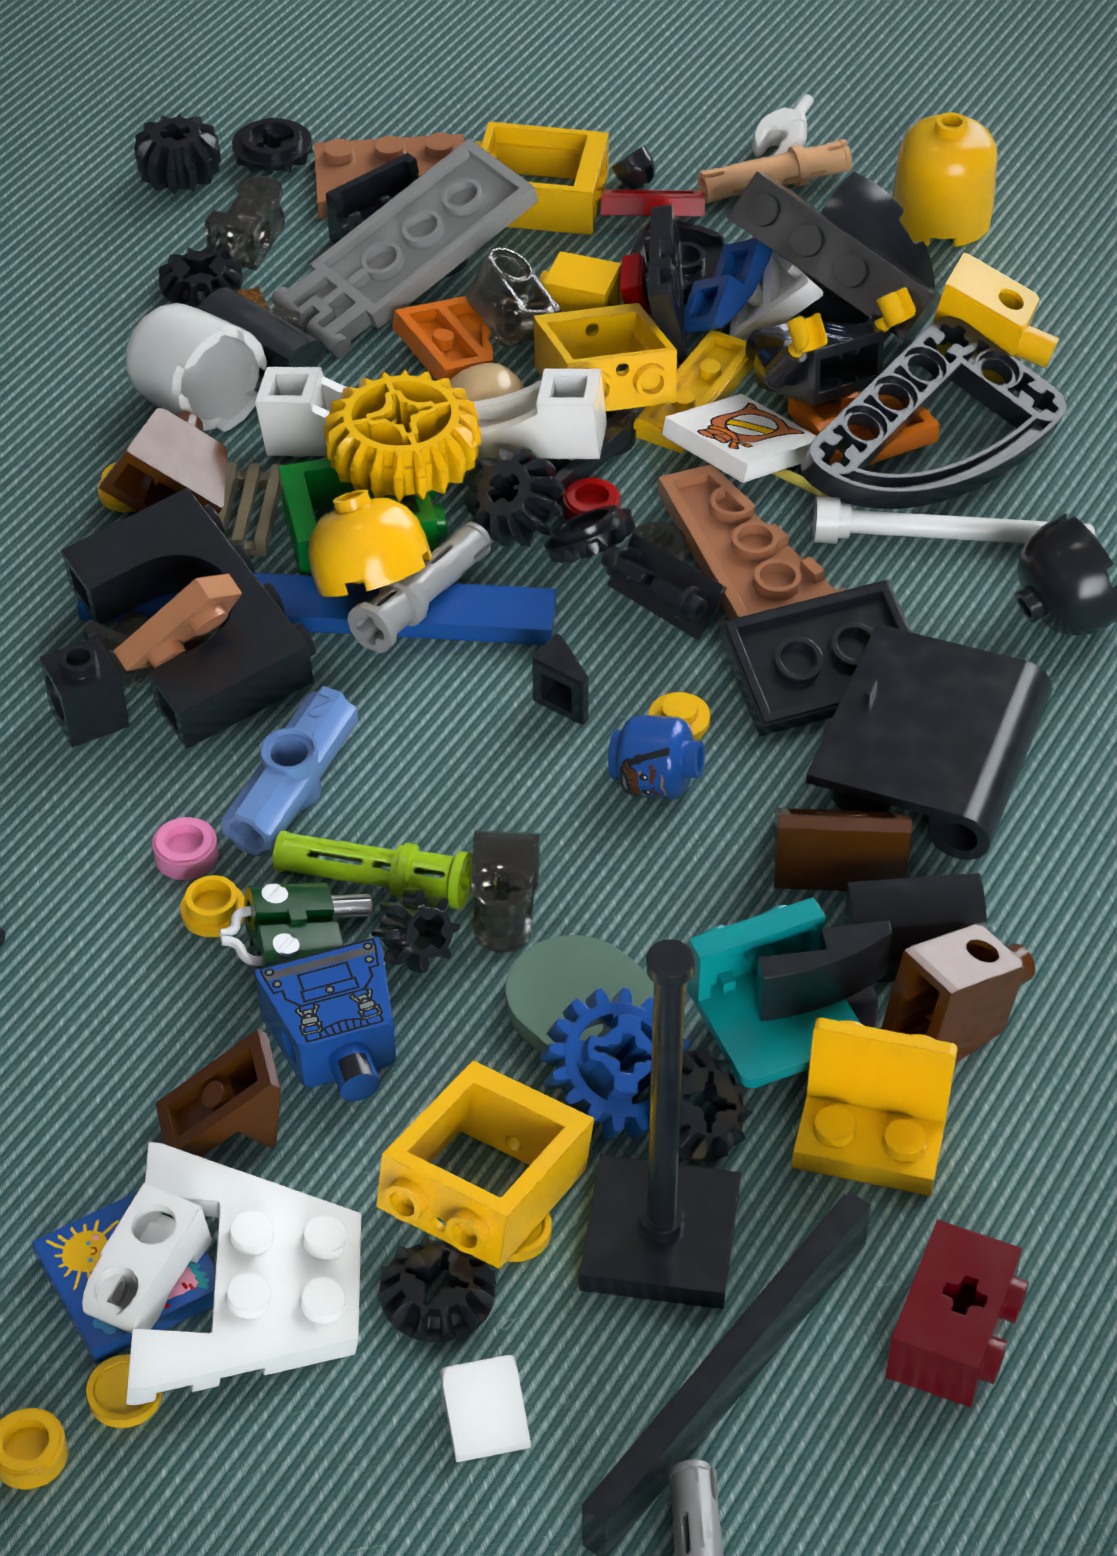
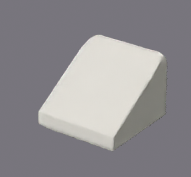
(484, 1408)

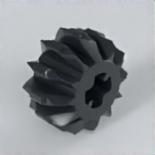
(177, 153)
(515, 497)

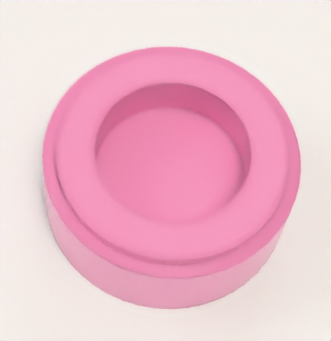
(185, 848)

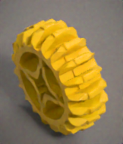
(402, 435)

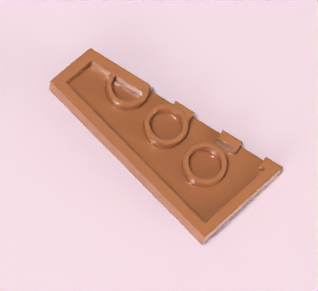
(737, 545)

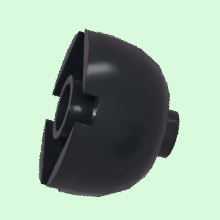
(1066, 579)

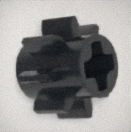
(415, 930)

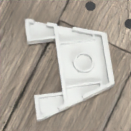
(279, 1286)

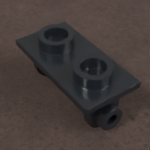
(663, 584)

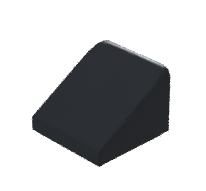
(560, 681)

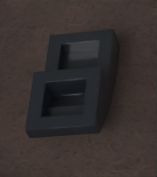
(845, 964)

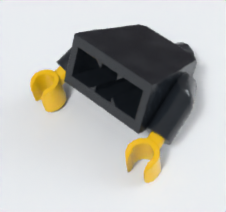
(823, 358)

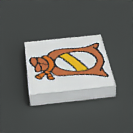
(739, 437)

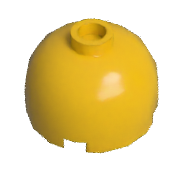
(366, 544)

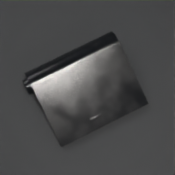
(934, 734)

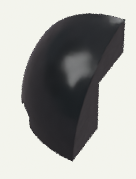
(874, 220)

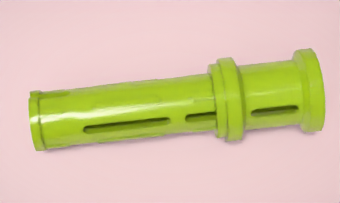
(406, 865)

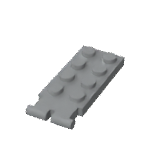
(407, 246)

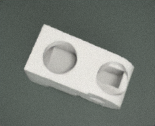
(145, 1259)

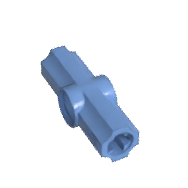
(289, 771)

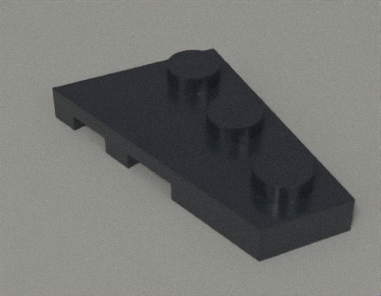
(665, 277)

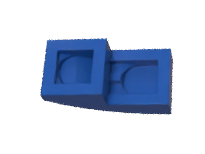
(720, 298)

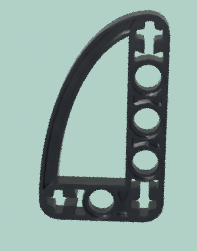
(961, 365)

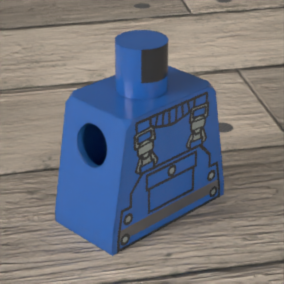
(331, 1016)

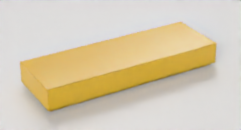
(704, 377)

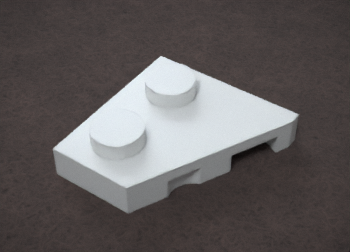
(777, 298)

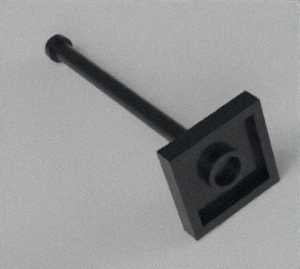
(657, 1223)

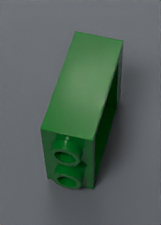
(316, 485)

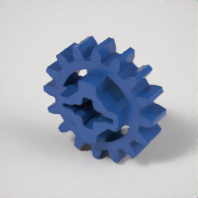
(589, 1075)

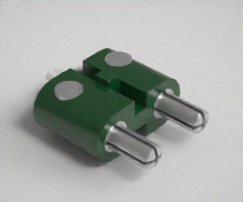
(291, 921)

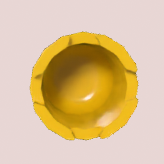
(946, 179)

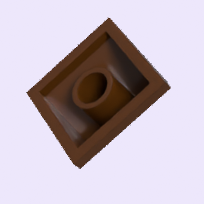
(838, 847)

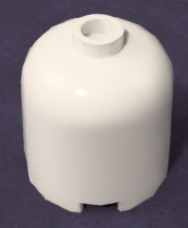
(195, 364)

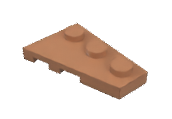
(345, 160)

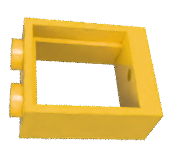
(556, 154)
(621, 337)
(508, 1118)

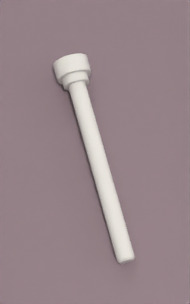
(838, 520)

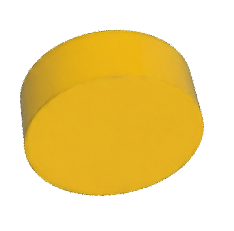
(31, 1448)

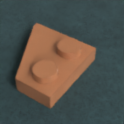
(181, 623)

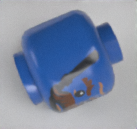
(655, 756)

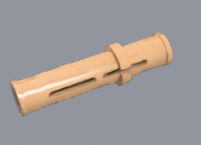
(792, 167)

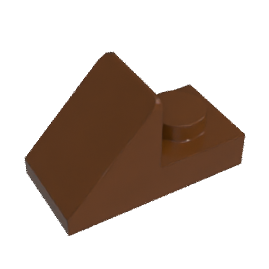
(225, 1097)

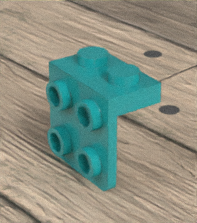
(726, 992)

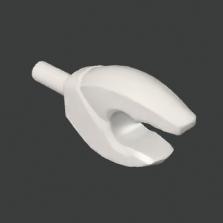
(782, 128)

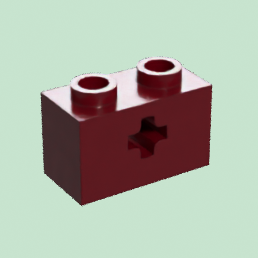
(954, 1314)

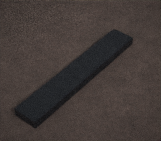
(723, 1375)

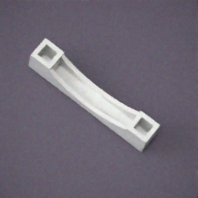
(553, 417)

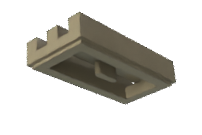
(250, 481)

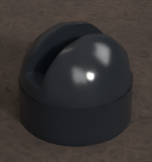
(635, 169)

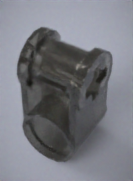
(509, 297)
(504, 887)

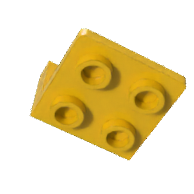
(875, 1105)

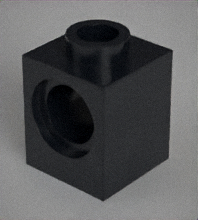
(84, 691)

